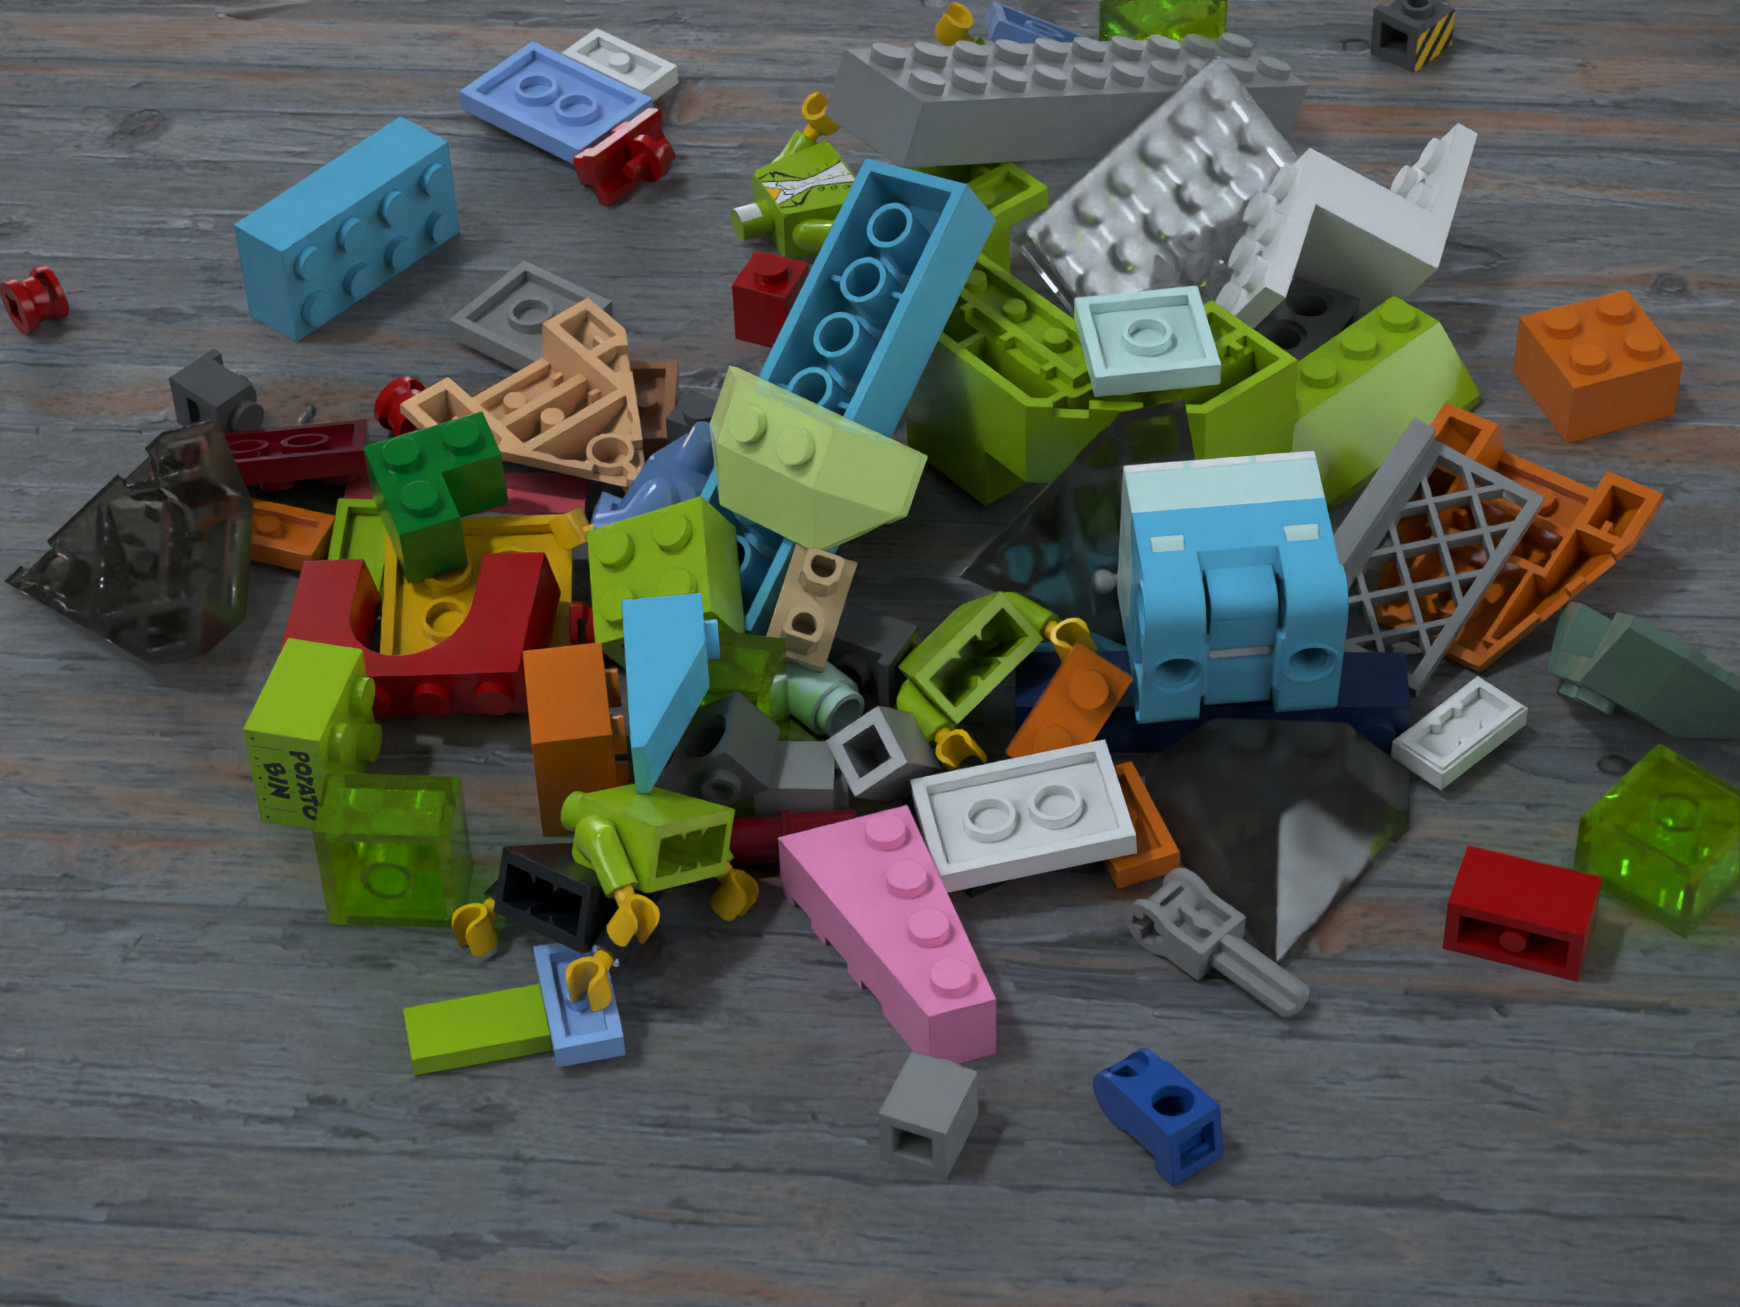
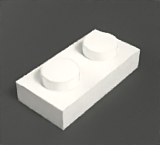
(624, 63)

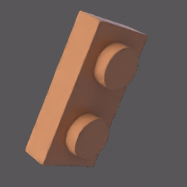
(656, 397)

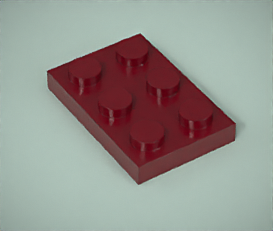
(302, 452)

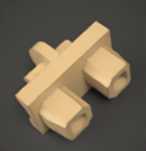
(811, 605)

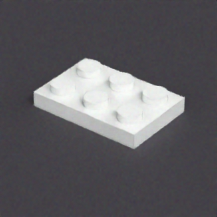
(1024, 816)

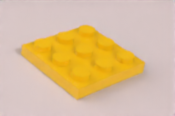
(435, 607)

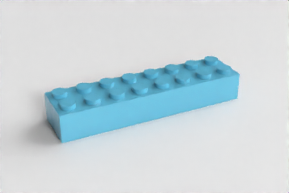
(864, 328)

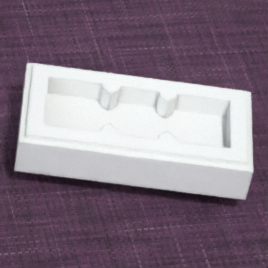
(1459, 733)

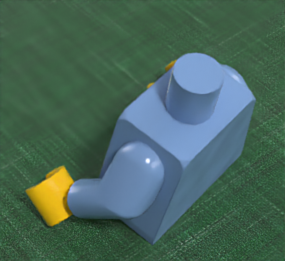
(667, 478)

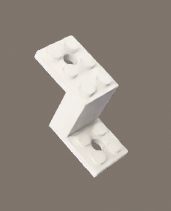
(1347, 229)

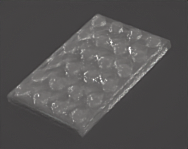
(1164, 198)

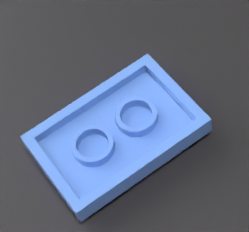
(552, 101)

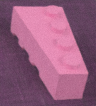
(894, 924)

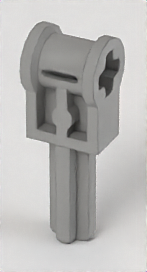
(1207, 933)

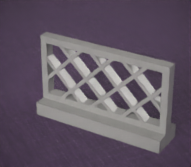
(1375, 519)

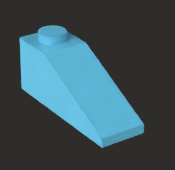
(665, 675)

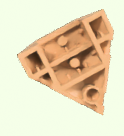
(563, 411)

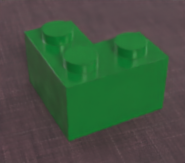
(431, 482)

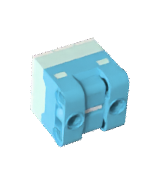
(1230, 585)

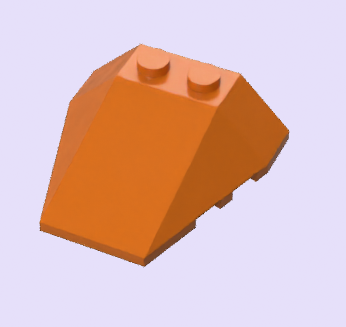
(1560, 554)

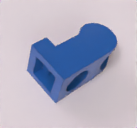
(1162, 1113)

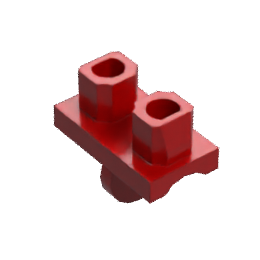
(626, 158)

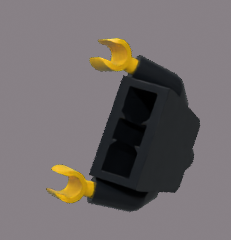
(557, 899)

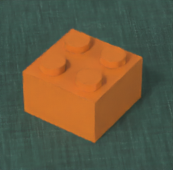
(1597, 366)
(573, 726)

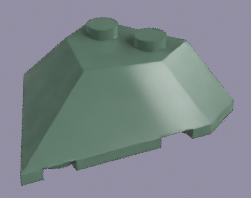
(1643, 675)

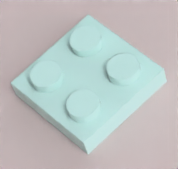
(1146, 341)

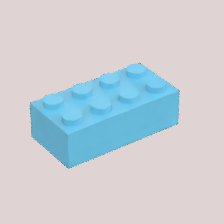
(347, 228)

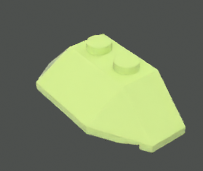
(805, 465)

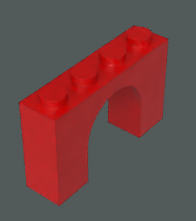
(468, 672)

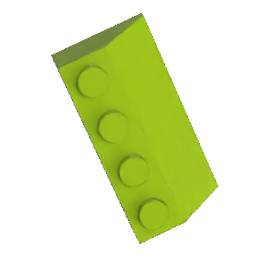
(1367, 389)

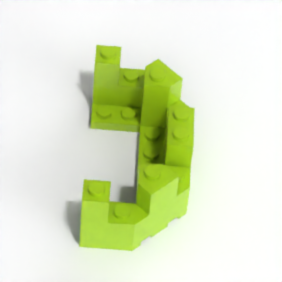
(1011, 383)

